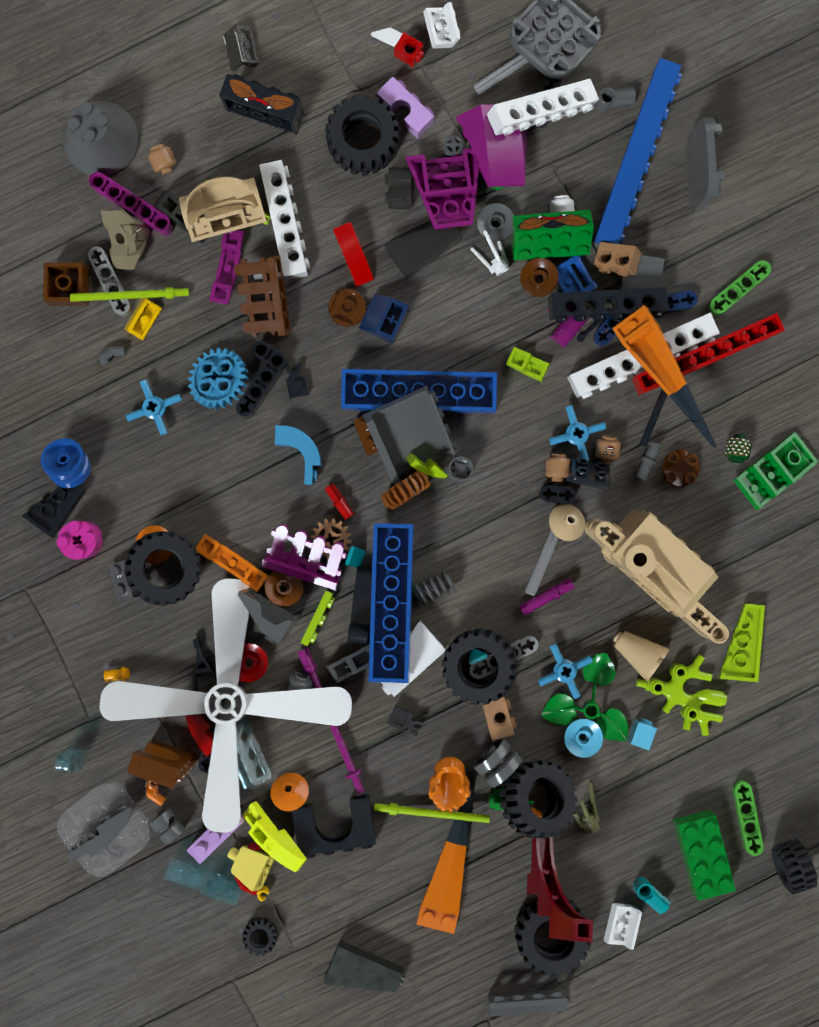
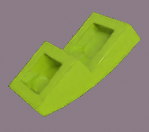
(527, 364)
(429, 467)

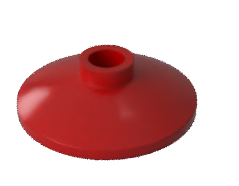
(259, 666)

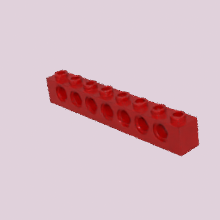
(717, 350)

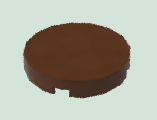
(347, 307)

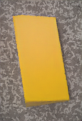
(142, 318)

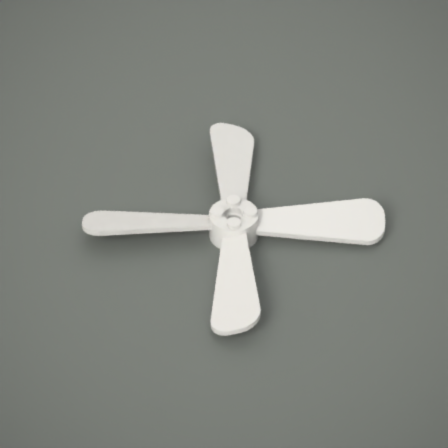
(141, 701)

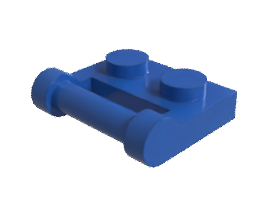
(568, 279)

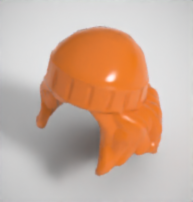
(449, 784)

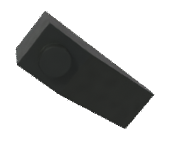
(170, 206)

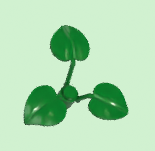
(561, 708)

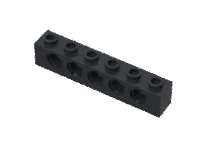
(557, 303)

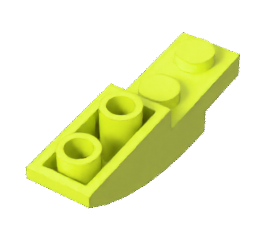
(274, 842)

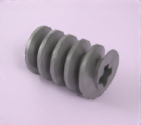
(433, 587)

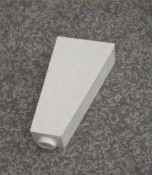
(423, 652)

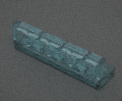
(246, 770)

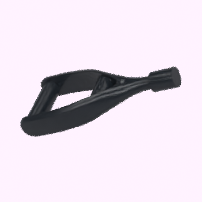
(204, 669)

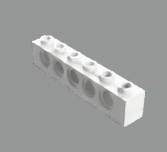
(542, 107)
(270, 173)

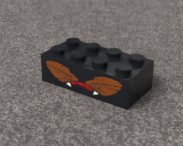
(262, 103)

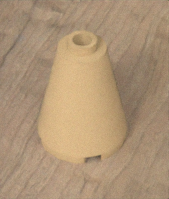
(640, 653)

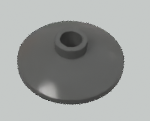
(495, 213)

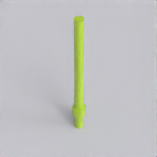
(168, 293)
(394, 809)

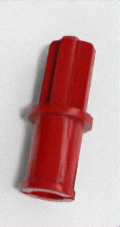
(339, 501)

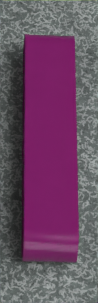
(125, 197)

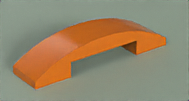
(231, 562)

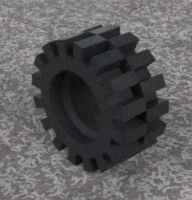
(251, 944)

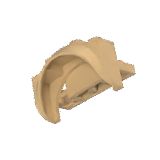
(222, 207)

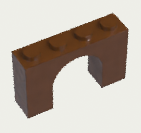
(162, 763)

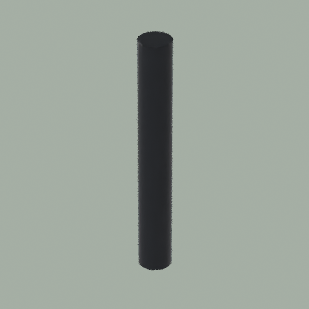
(653, 419)

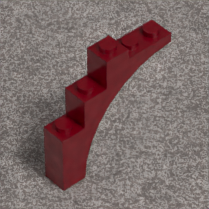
(543, 880)

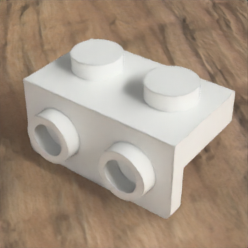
(442, 26)
(623, 925)

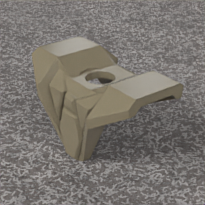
(136, 236)

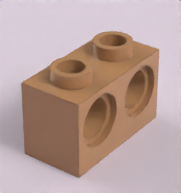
(618, 255)

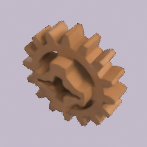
(329, 530)

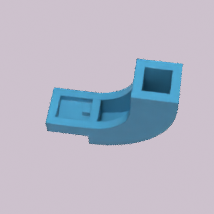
(295, 438)

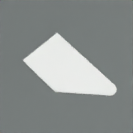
(387, 36)

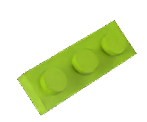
(318, 618)

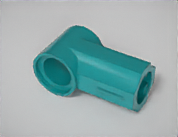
(651, 895)

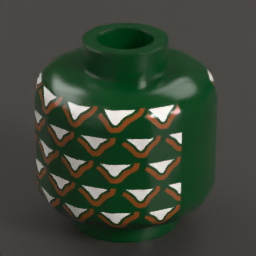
(737, 448)

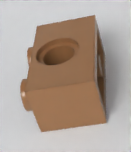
(502, 728)

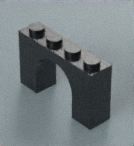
(313, 842)

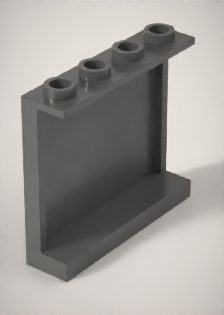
(407, 427)

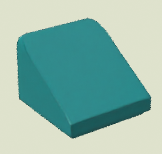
(355, 557)

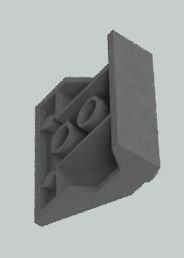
(269, 617)

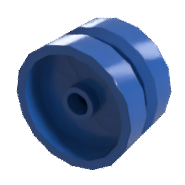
(65, 463)

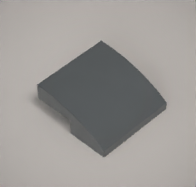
(647, 275)

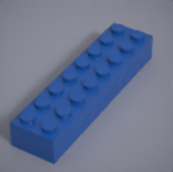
(454, 390)
(391, 603)

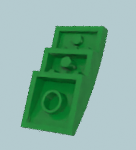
(775, 471)

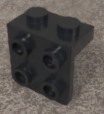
(589, 473)

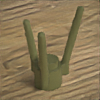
(589, 820)

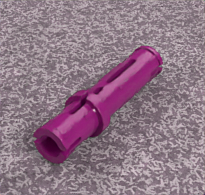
(547, 596)

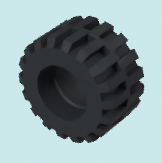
(794, 866)

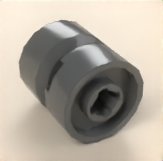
(460, 469)
(167, 826)

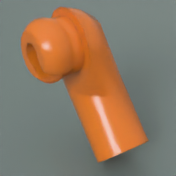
(153, 793)

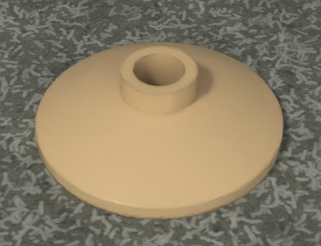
(561, 527)

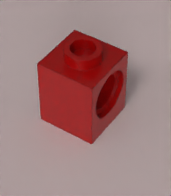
(408, 42)

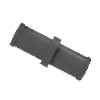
(648, 461)

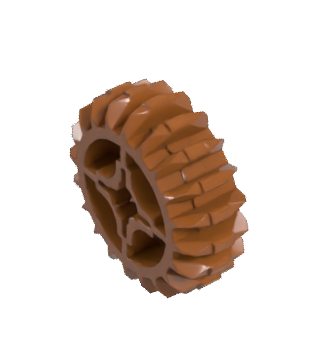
(405, 490)

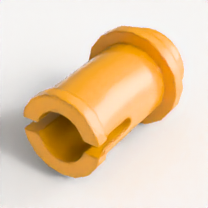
(117, 674)

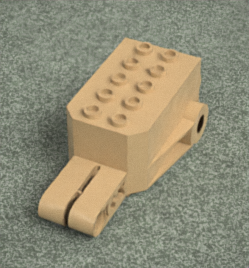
(660, 567)

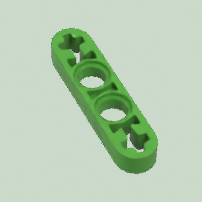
(740, 289)
(745, 818)

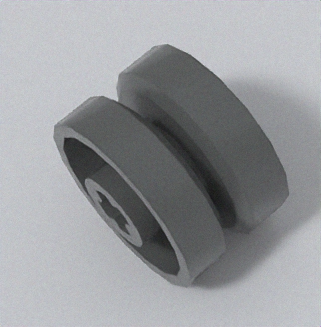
(497, 762)

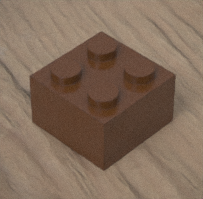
(63, 280)

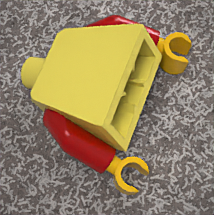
(251, 868)

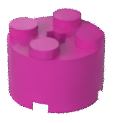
(69, 540)

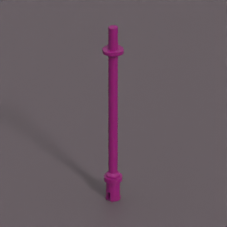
(310, 669)

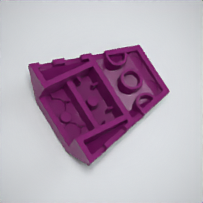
(500, 156)
(447, 187)

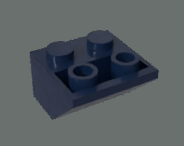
(384, 317)

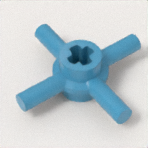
(159, 410)
(585, 431)
(558, 668)

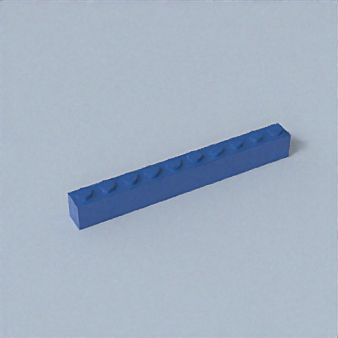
(638, 151)

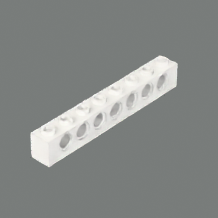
(704, 325)

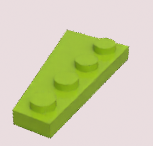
(744, 650)

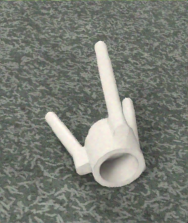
(500, 264)

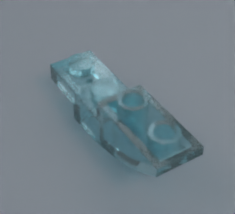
(203, 879)

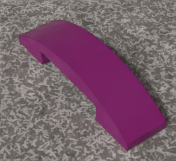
(226, 278)

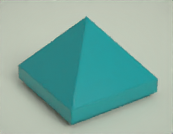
(476, 655)

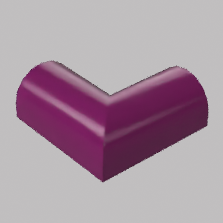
(567, 330)

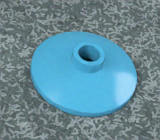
(590, 744)

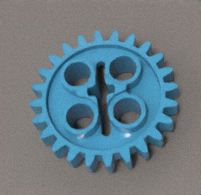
(219, 362)

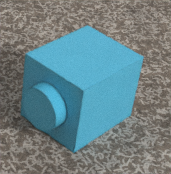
(642, 733)

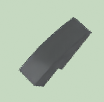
(349, 664)

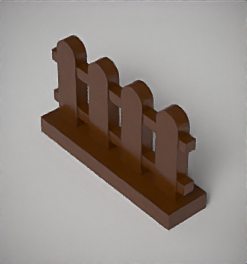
(274, 285)

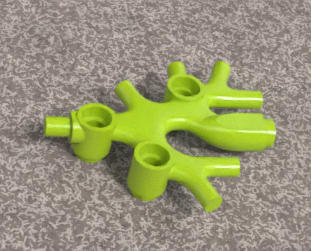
(676, 696)

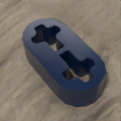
(679, 306)

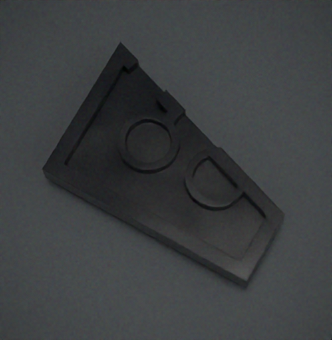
(54, 510)

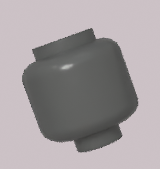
(298, 682)

